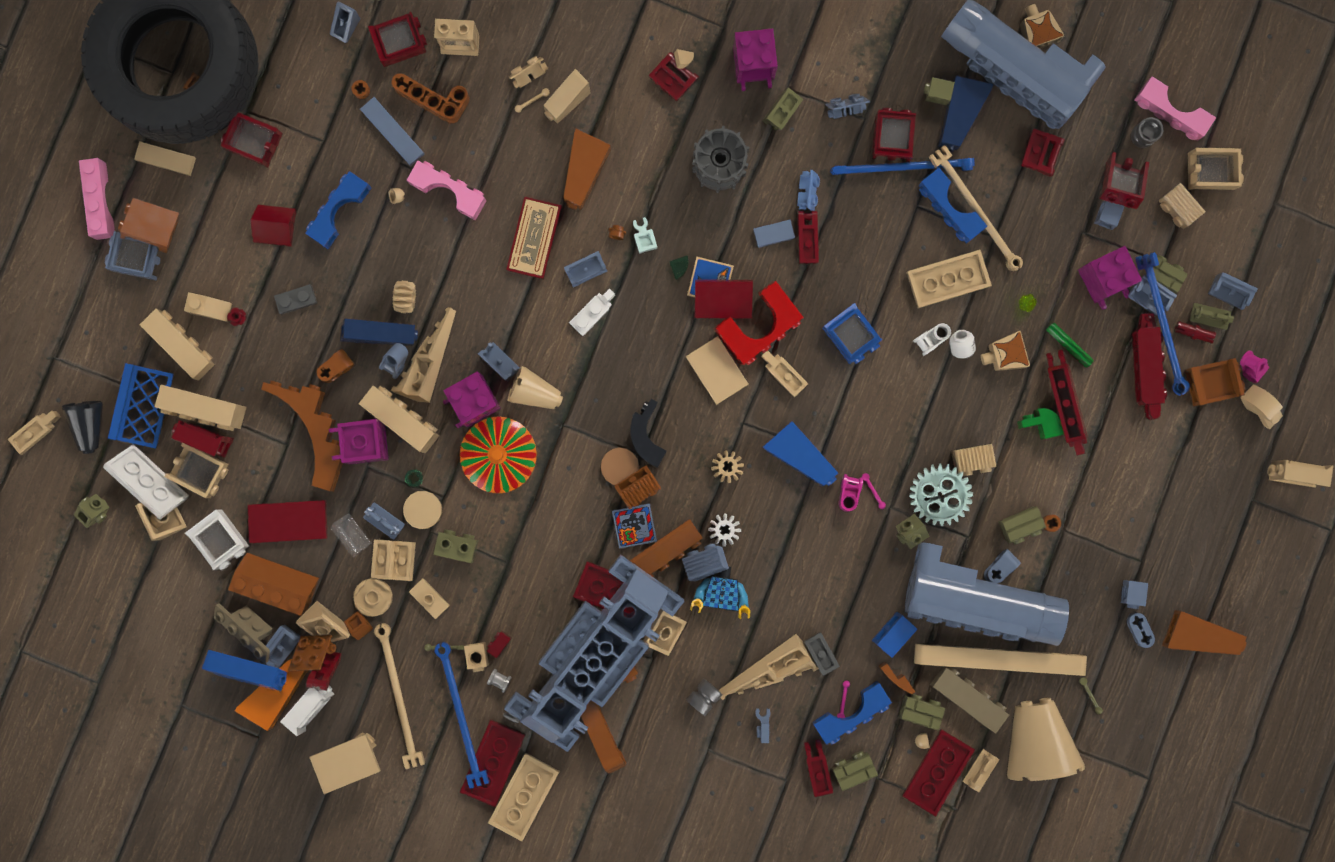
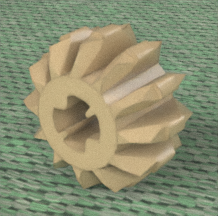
(404, 296)
(720, 466)

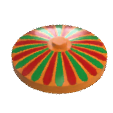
(498, 455)

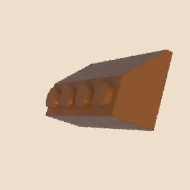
(668, 548)
(274, 584)

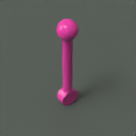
(882, 505)
(846, 684)

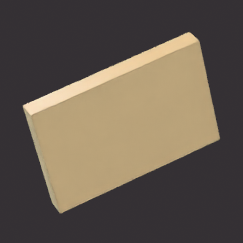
(717, 370)
(345, 763)

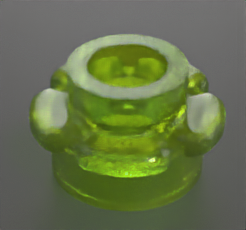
(1027, 302)

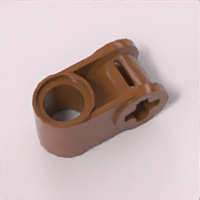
(337, 365)

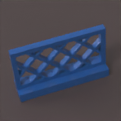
(123, 406)

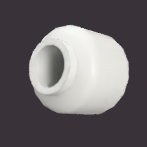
(962, 344)

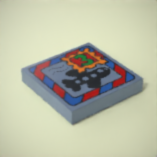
(634, 526)

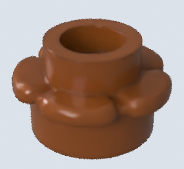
(617, 232)

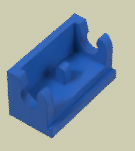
(894, 634)

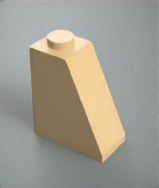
(567, 97)

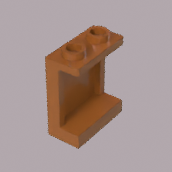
(149, 224)
(1215, 382)

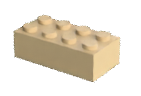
(194, 406)
(400, 420)

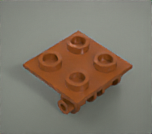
(311, 652)

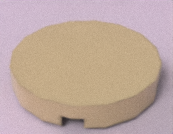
(422, 510)
(373, 597)

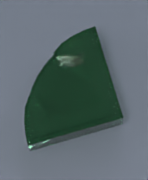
(679, 266)

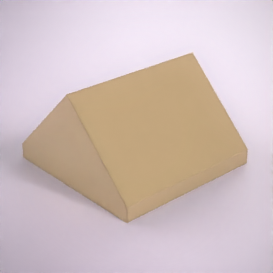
(161, 528)
(321, 621)
(669, 630)

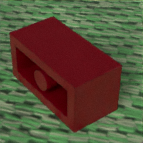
(499, 644)

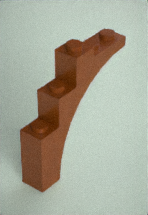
(307, 406)

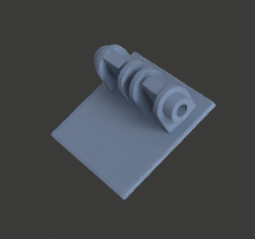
(855, 101)

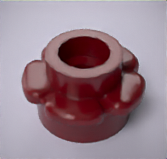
(241, 316)

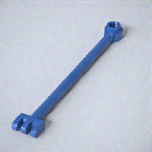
(965, 164)
(1148, 263)
(476, 774)

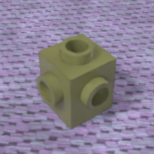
(91, 510)
(911, 531)

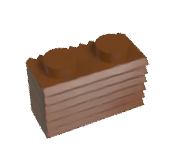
(637, 487)

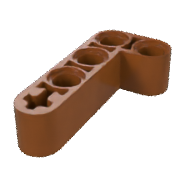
(428, 95)
(602, 738)

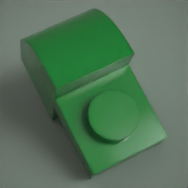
(1046, 420)

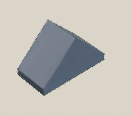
(344, 22)

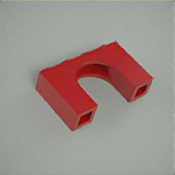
(784, 317)

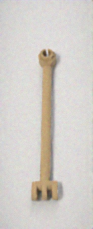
(942, 159)
(412, 754)

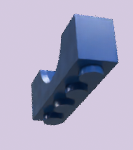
(350, 190)
(965, 224)
(873, 700)

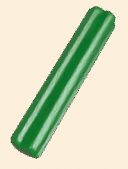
(1070, 345)

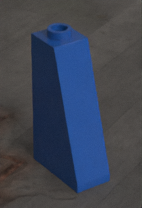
(798, 452)
(244, 670)

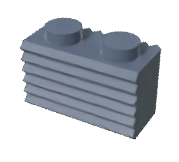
(705, 563)

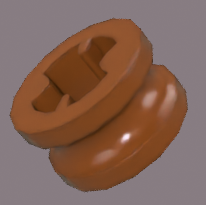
(358, 83)
(1053, 528)

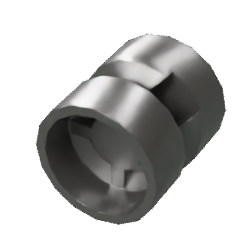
(1147, 132)
(704, 697)

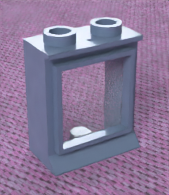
(131, 257)

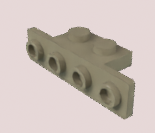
(246, 628)

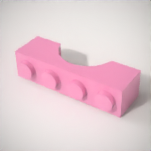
(1155, 98)
(426, 178)
(94, 179)

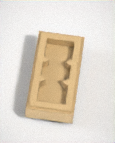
(429, 598)

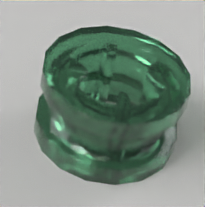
(409, 481)

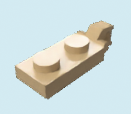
(784, 373)
(33, 431)

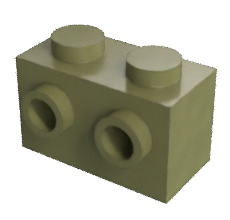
(456, 547)

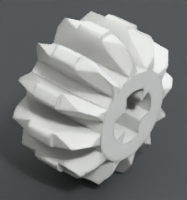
(724, 522)

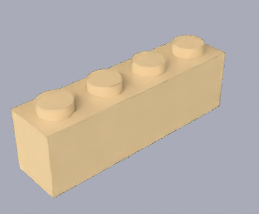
(177, 344)

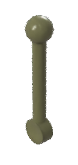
(428, 647)
(1083, 681)

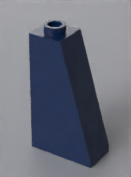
(962, 110)
(377, 332)

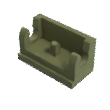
(783, 109)

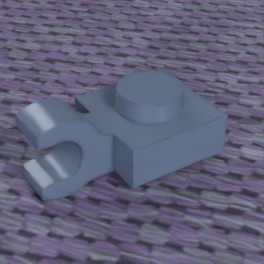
(763, 729)

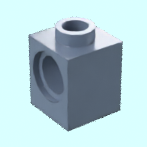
(1109, 215)
(1134, 594)

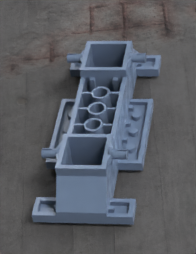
(594, 654)

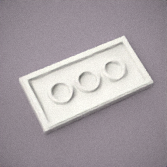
(145, 481)

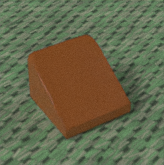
(358, 625)

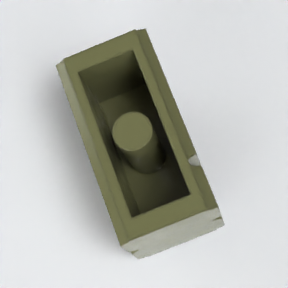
(1168, 275)
(1022, 524)
(922, 712)
(854, 770)

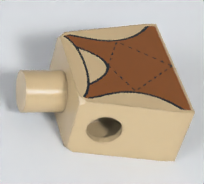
(1040, 28)
(1007, 353)

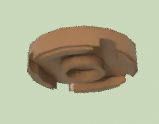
(618, 465)

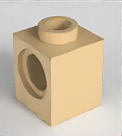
(482, 650)

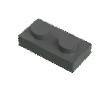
(295, 299)
(821, 653)

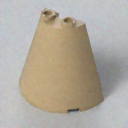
(1041, 744)

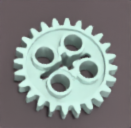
(935, 478)

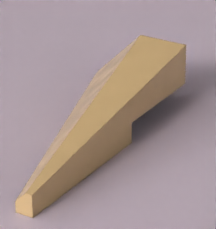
(422, 375)
(785, 660)

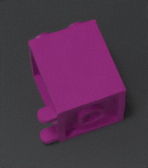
(755, 56)
(1110, 275)
(471, 400)
(361, 442)

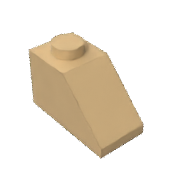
(207, 307)

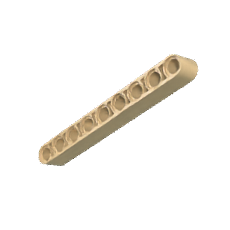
(1000, 659)

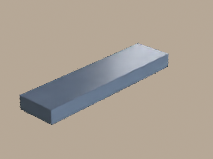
(392, 131)

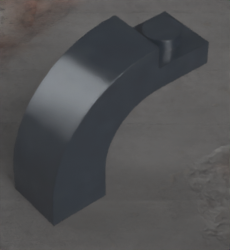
(644, 446)

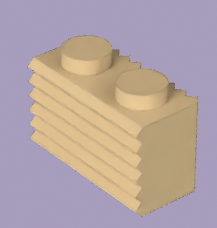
(1181, 206)
(974, 458)

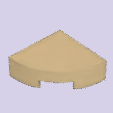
(683, 58)

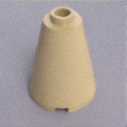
(533, 391)

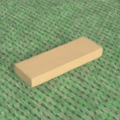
(165, 158)

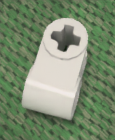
(930, 340)

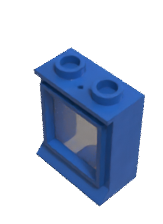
(852, 334)

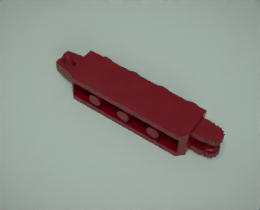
(1148, 366)
(1067, 403)

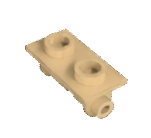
(521, 74)
(980, 770)

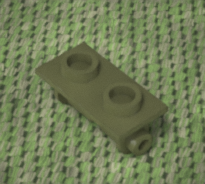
(1211, 316)

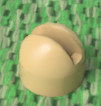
(396, 195)
(922, 741)

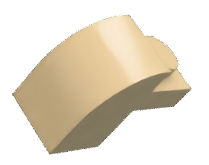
(1263, 404)

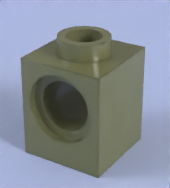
(939, 91)

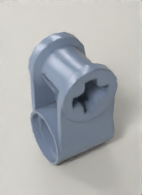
(394, 360)
(1004, 565)

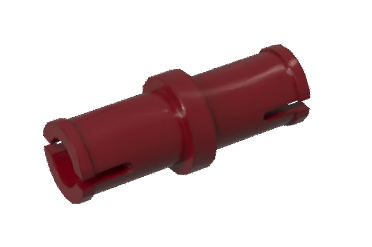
(1195, 332)

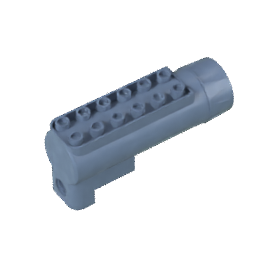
(1043, 82)
(956, 597)

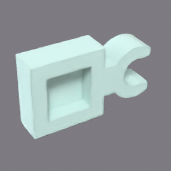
(645, 238)

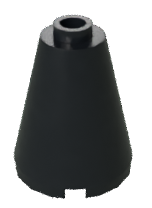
(84, 423)

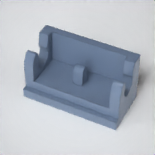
(585, 269)
(1232, 290)
(1142, 295)
(499, 361)
(281, 645)

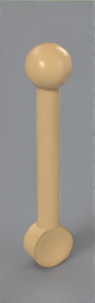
(545, 92)

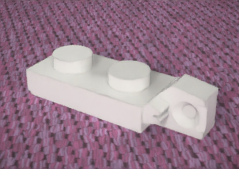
(592, 312)

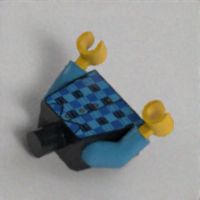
(722, 593)

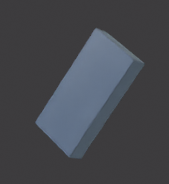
(774, 233)

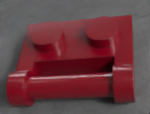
(669, 81)
(1037, 149)

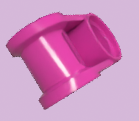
(1253, 367)
(850, 491)

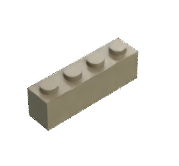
(969, 699)

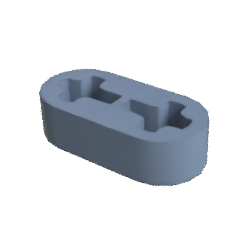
(1144, 627)

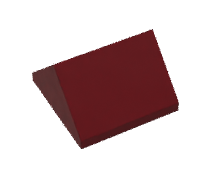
(273, 225)

